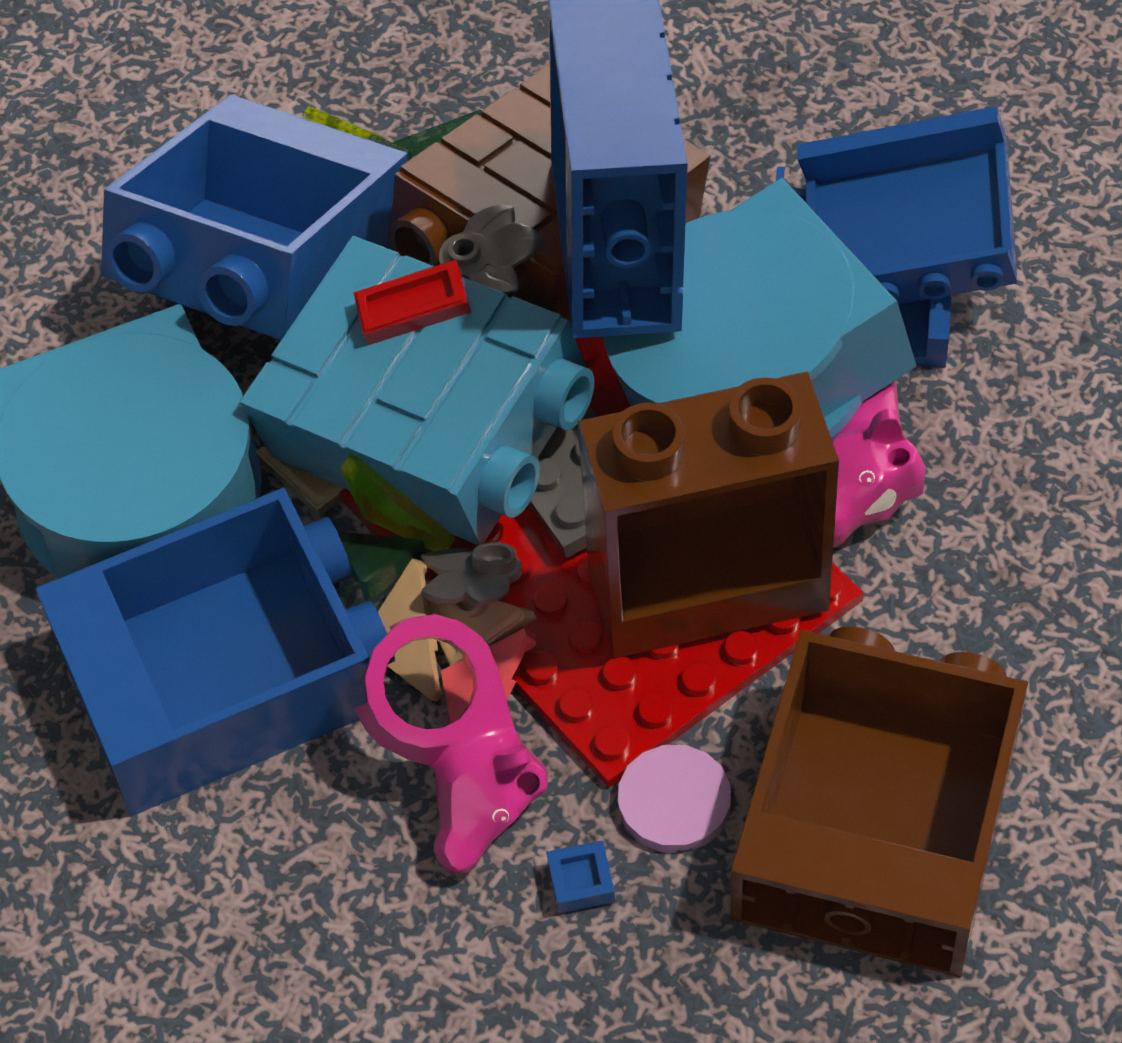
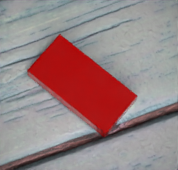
(412, 302)

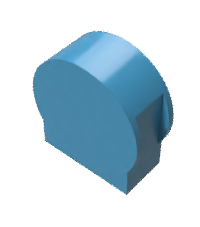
(771, 300)
(122, 441)

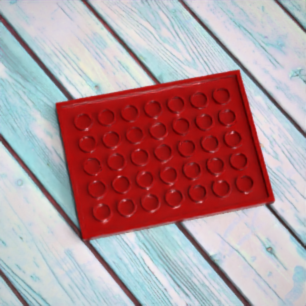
(637, 701)

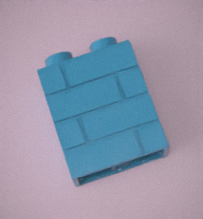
(434, 411)

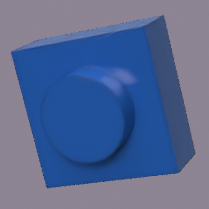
(580, 876)

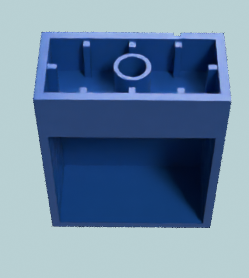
(617, 167)
(246, 213)
(213, 647)

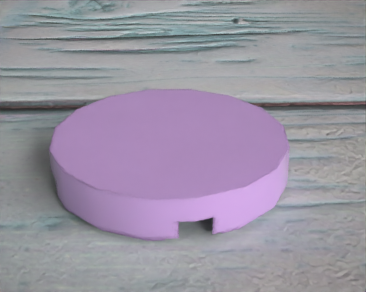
(674, 798)

